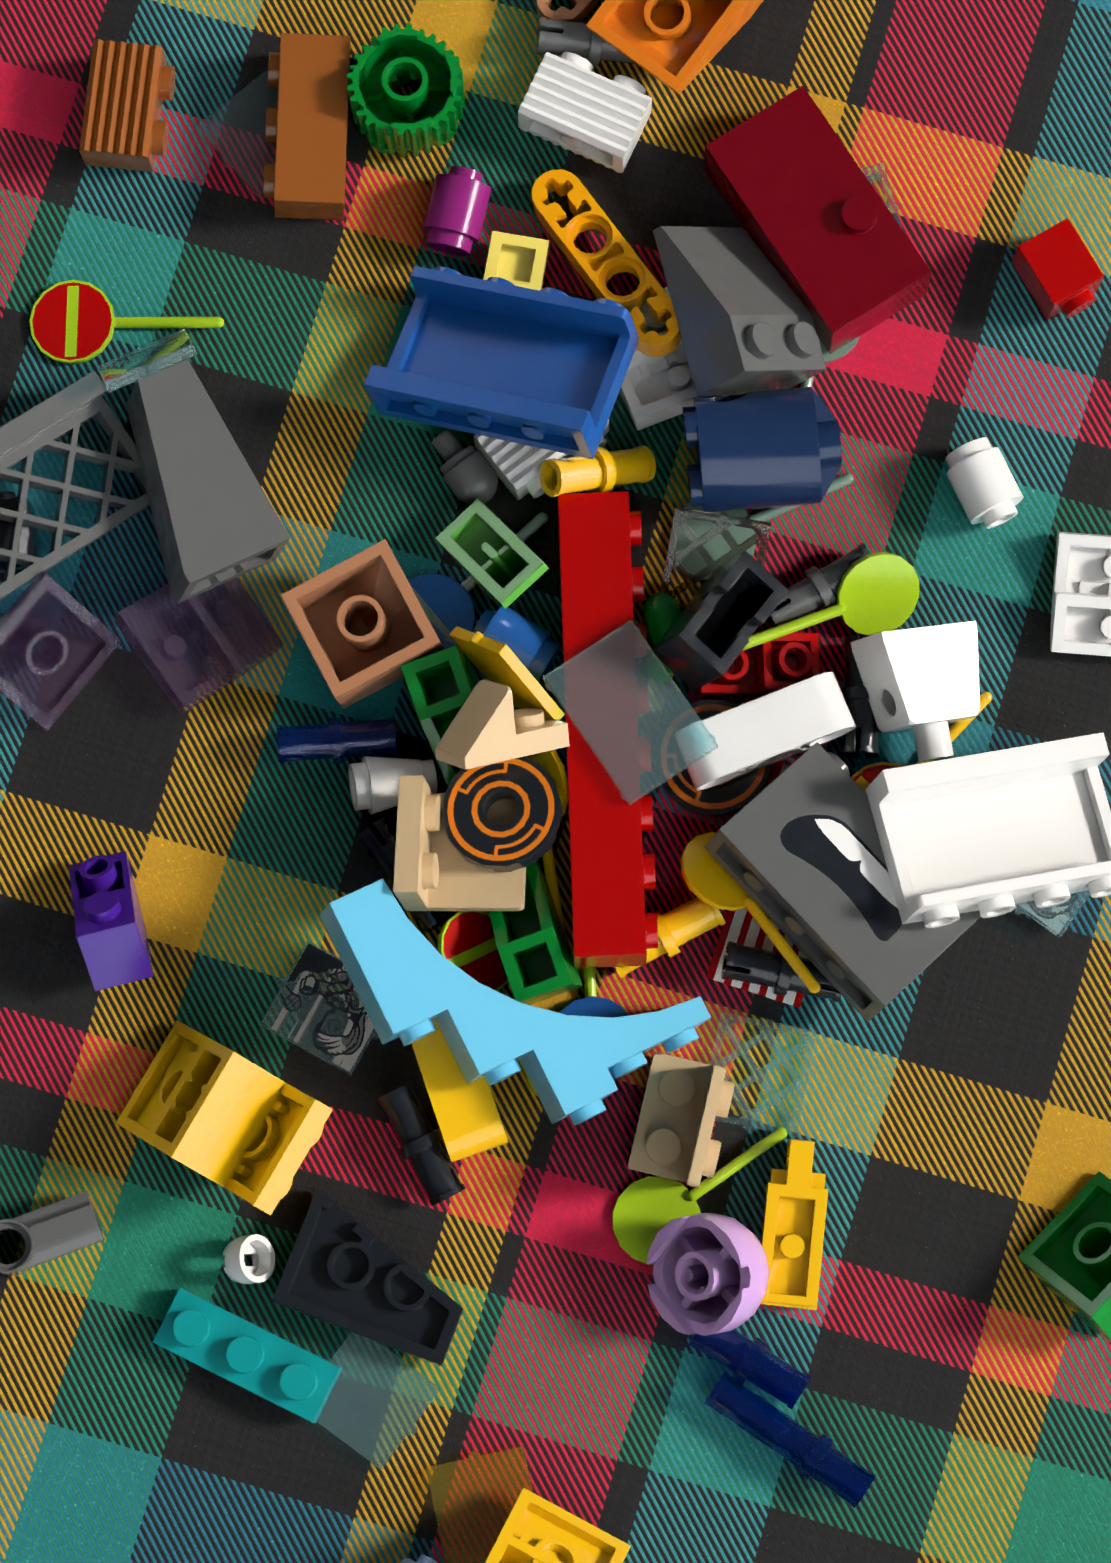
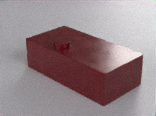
(817, 218)

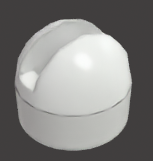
(262, 1257)

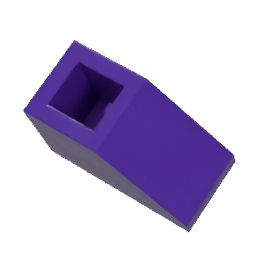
(109, 921)

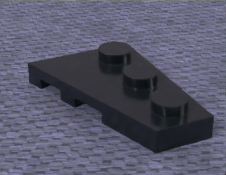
(364, 1287)

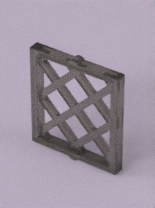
(721, 522)

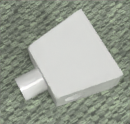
(922, 682)

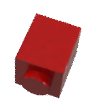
(1058, 271)

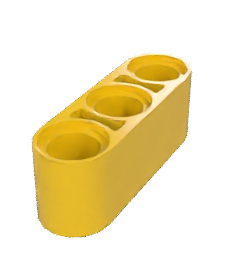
(462, 1110)

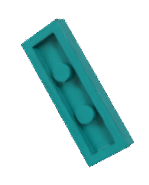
(247, 1355)

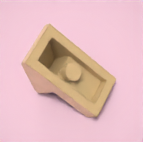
(493, 732)

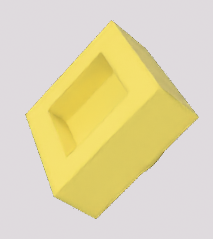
(517, 259)

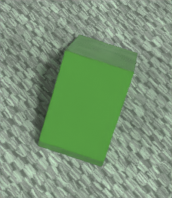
(491, 554)

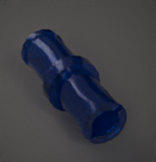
(336, 740)
(755, 1364)

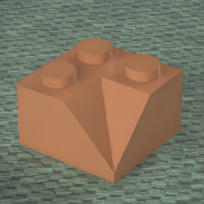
(362, 623)

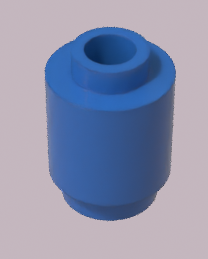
(524, 637)

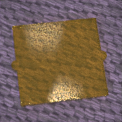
(475, 1500)

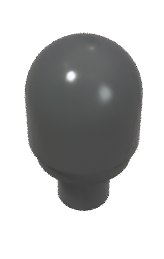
(465, 470)

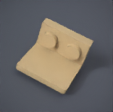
(430, 869)
(680, 1118)

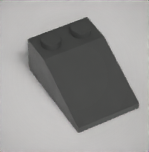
(736, 313)

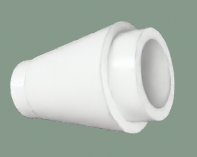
(376, 780)

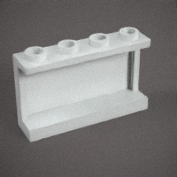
(995, 830)

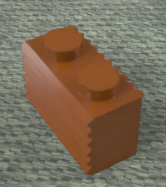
(126, 106)

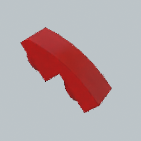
(768, 667)

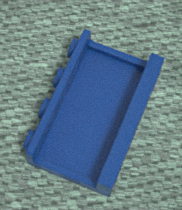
(506, 362)

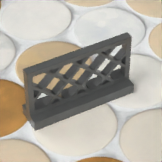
(40, 430)

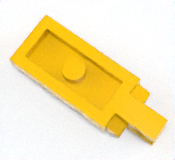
(794, 1229)

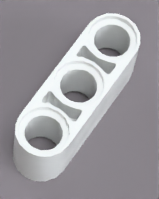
(773, 729)

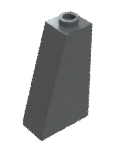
(199, 486)

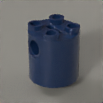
(761, 449)

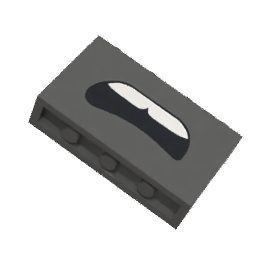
(821, 876)

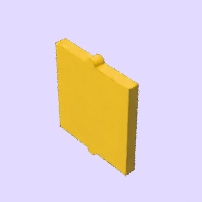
(502, 666)

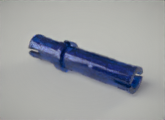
(797, 1444)

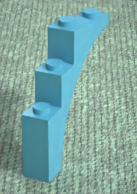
(411, 984)

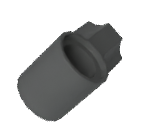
(53, 1232)

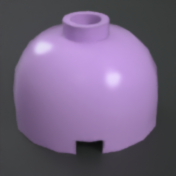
(707, 1273)

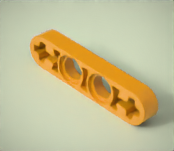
(612, 259)

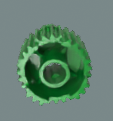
(414, 120)

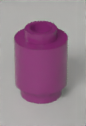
(456, 211)

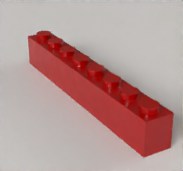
(604, 829)

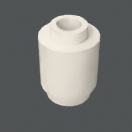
(983, 483)

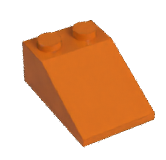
(671, 36)

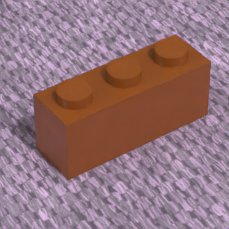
(308, 126)

